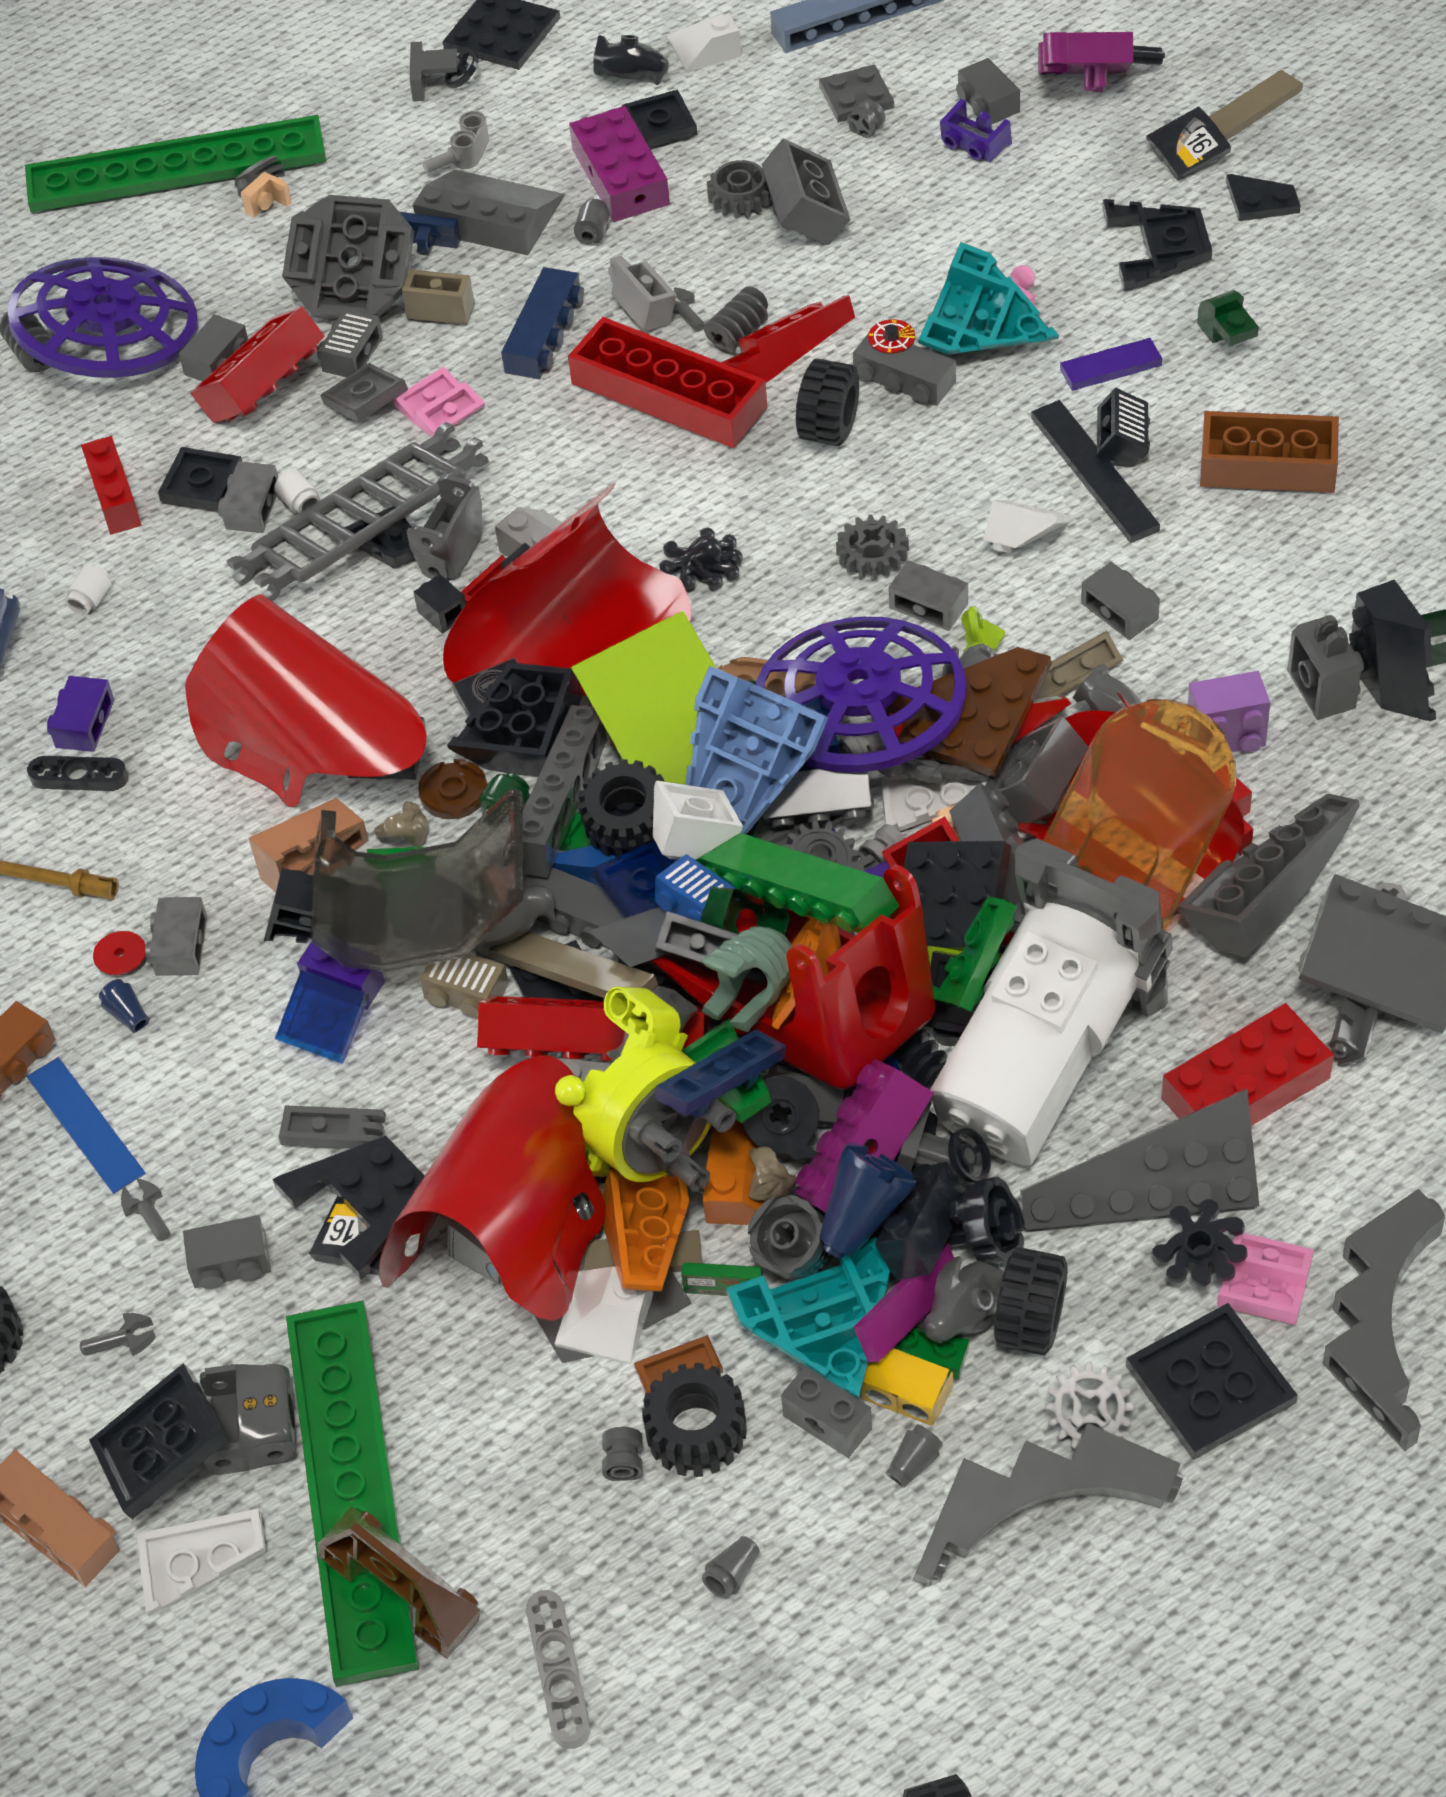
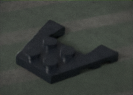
(1172, 237)
(371, 1181)

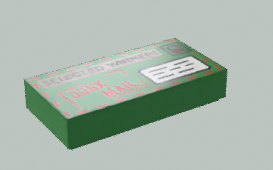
(715, 1278)

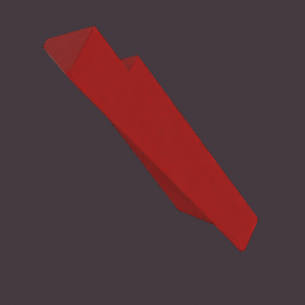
(790, 338)

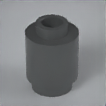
(591, 221)

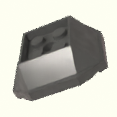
(332, 234)

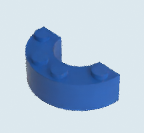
(258, 1719)

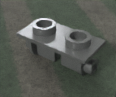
(1353, 1039)

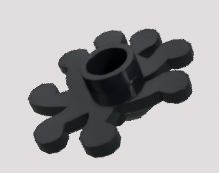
(704, 560)
(1201, 1245)

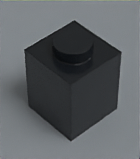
(439, 602)

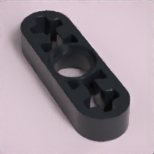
(68, 764)

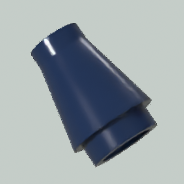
(122, 1003)

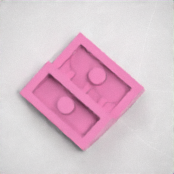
(437, 401)
(1269, 1279)

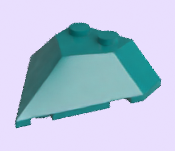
(981, 308)
(818, 1314)

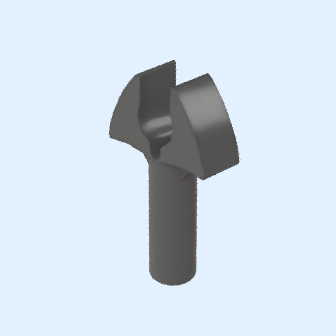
(682, 308)
(146, 1208)
(123, 1336)

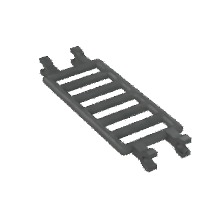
(289, 571)

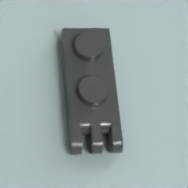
(330, 1126)

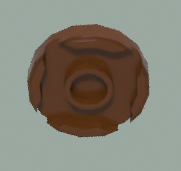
(446, 797)

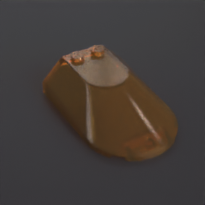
(1148, 798)

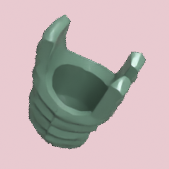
(733, 961)

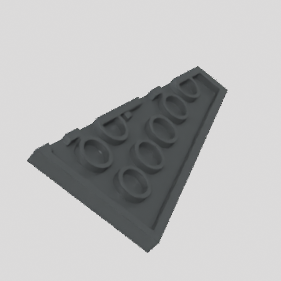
(1150, 1175)

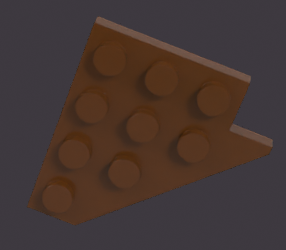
(994, 710)

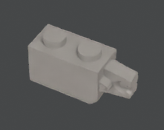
(642, 293)

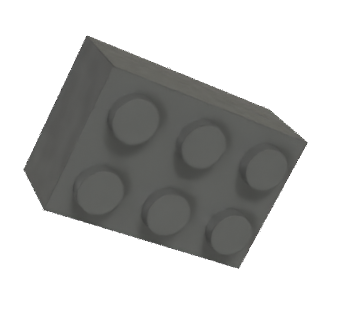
(805, 192)

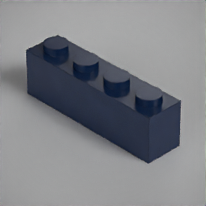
(542, 323)

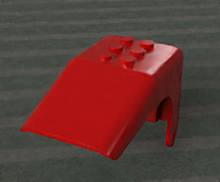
(864, 1006)

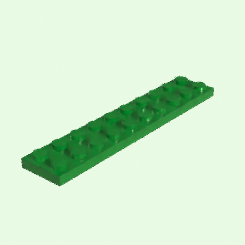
(171, 163)
(348, 1467)

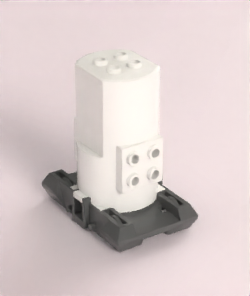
(1052, 1000)

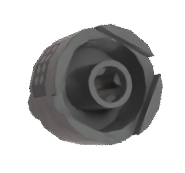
(771, 1234)

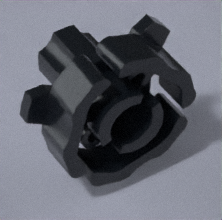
(987, 1221)

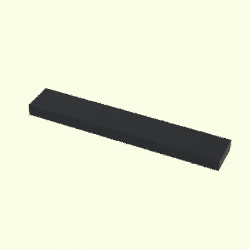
(1095, 471)

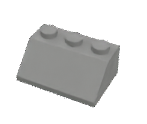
(522, 527)

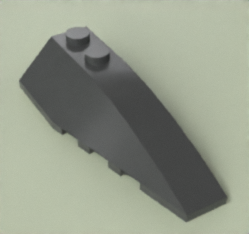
(1253, 895)

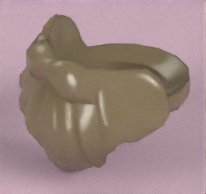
(410, 824)
(770, 1176)

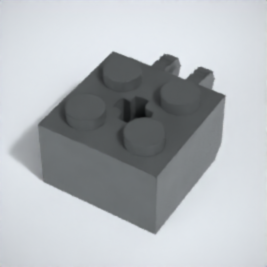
(1325, 667)

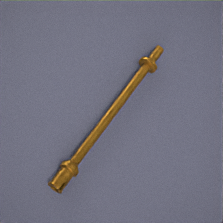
(79, 882)

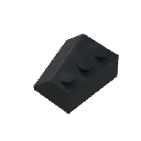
(1393, 650)
(519, 719)

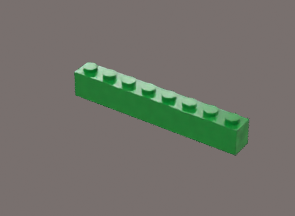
(801, 882)

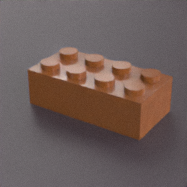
(1269, 451)

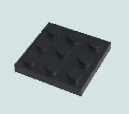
(502, 30)
(955, 883)
(1211, 1380)
(158, 1441)

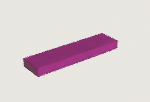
(899, 1311)

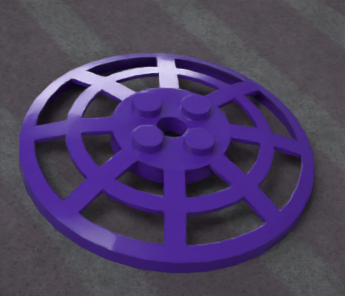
(101, 307)
(874, 693)

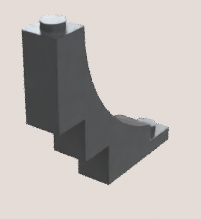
(1366, 1354)
(984, 1499)

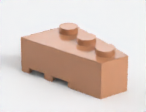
(293, 841)
(53, 1520)

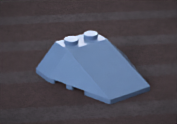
(749, 742)

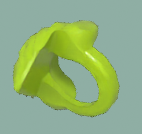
(980, 630)

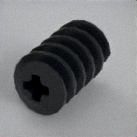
(921, 1058)

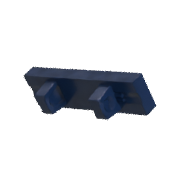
(433, 231)
(719, 1073)

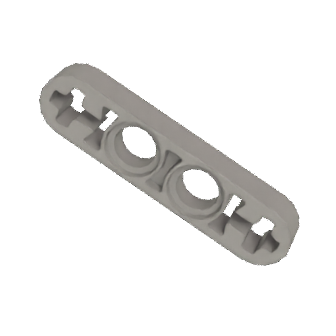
(556, 1669)

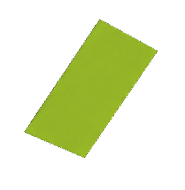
(648, 694)

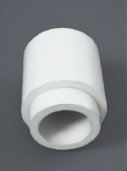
(296, 491)
(88, 589)

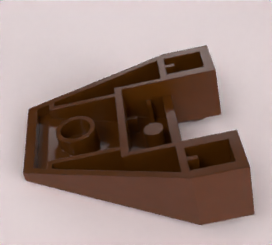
(442, 1613)

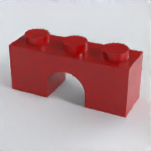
(111, 485)

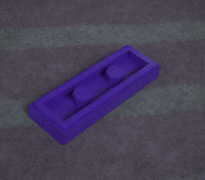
(1111, 364)

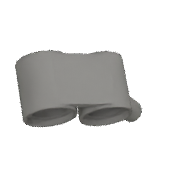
(466, 144)

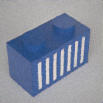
(685, 888)

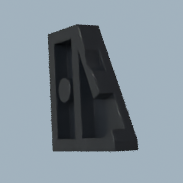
(1261, 198)
(390, 545)

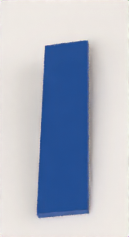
(86, 1125)

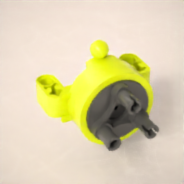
(618, 1106)

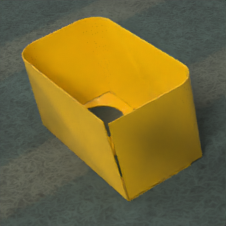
(913, 1382)

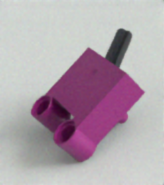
(1093, 55)

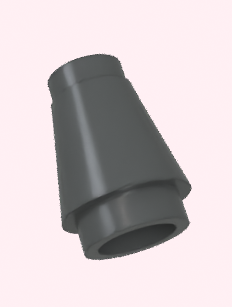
(914, 1454)
(730, 1567)

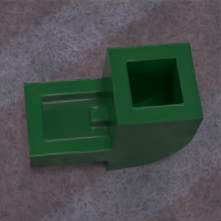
(1226, 319)

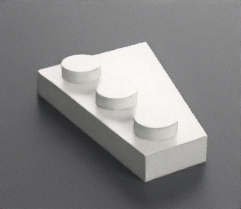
(914, 802)
(195, 1554)

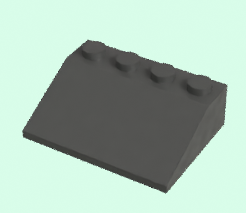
(490, 209)
(1379, 952)

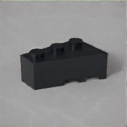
(291, 907)

